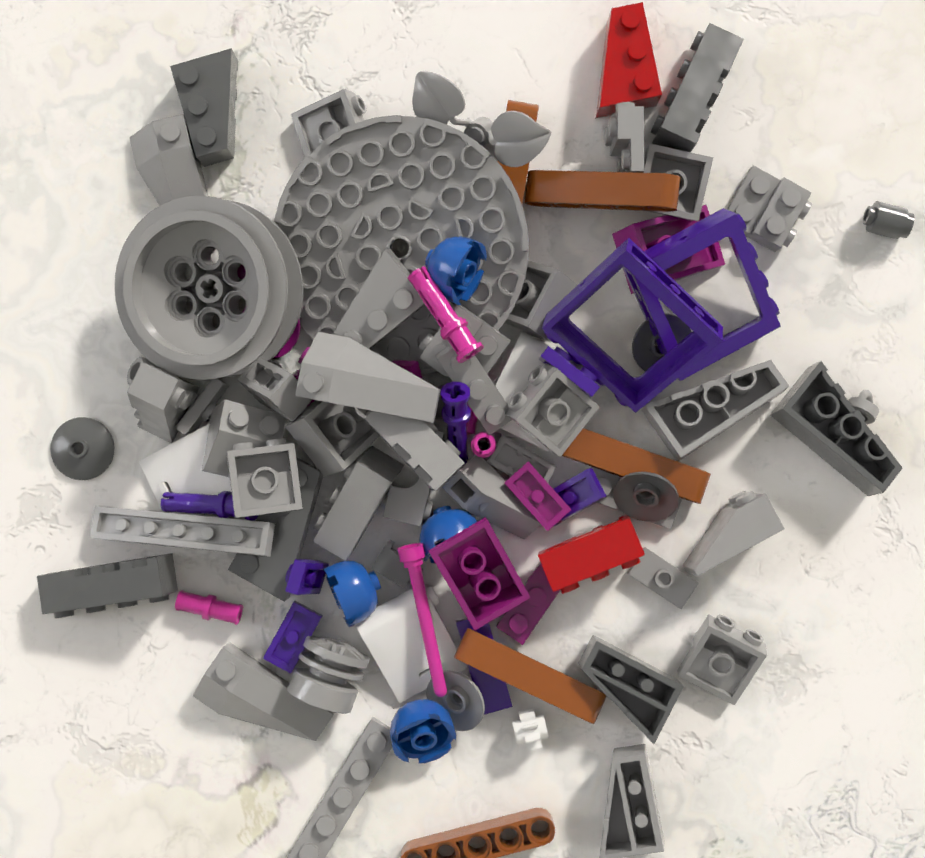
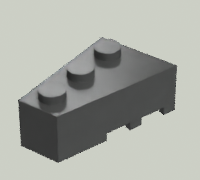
(208, 103)

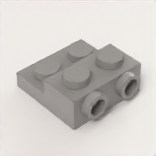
(327, 117)
(626, 137)
(770, 208)
(491, 339)
(552, 408)
(264, 478)
(723, 658)

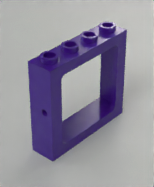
(687, 243)
(630, 390)

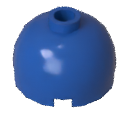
(455, 267)
(442, 526)
(353, 590)
(422, 731)

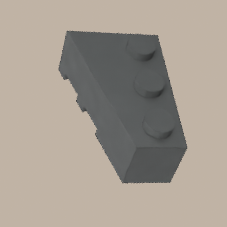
(633, 685)

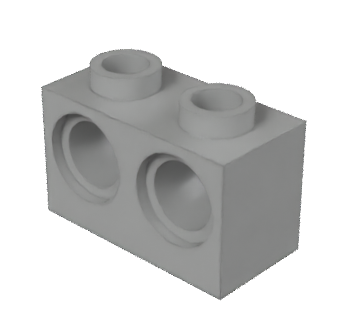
(274, 388)

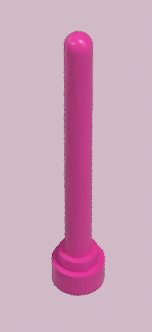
(412, 558)

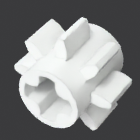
(530, 729)

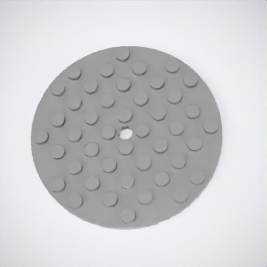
(407, 183)

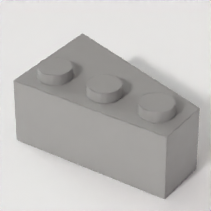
(160, 400)
(418, 446)

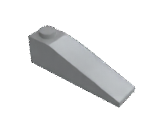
(354, 376)

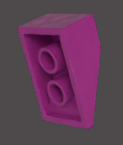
(655, 230)
(479, 573)

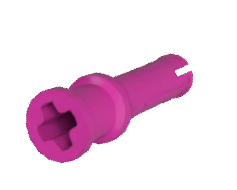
(452, 327)

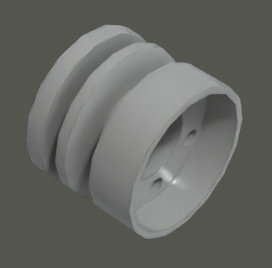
(326, 681)

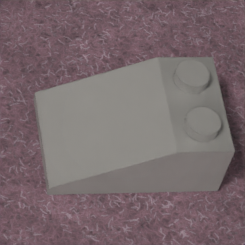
(332, 435)
(735, 529)

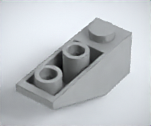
(485, 494)

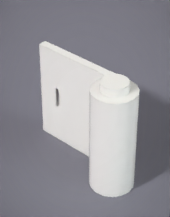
(515, 377)
(179, 469)
(398, 644)

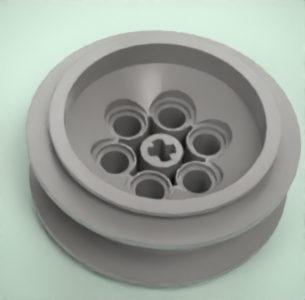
(155, 289)

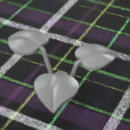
(513, 133)

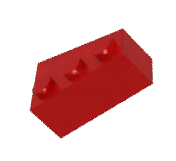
(628, 62)
(591, 555)

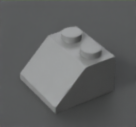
(693, 173)
(540, 293)
(236, 424)

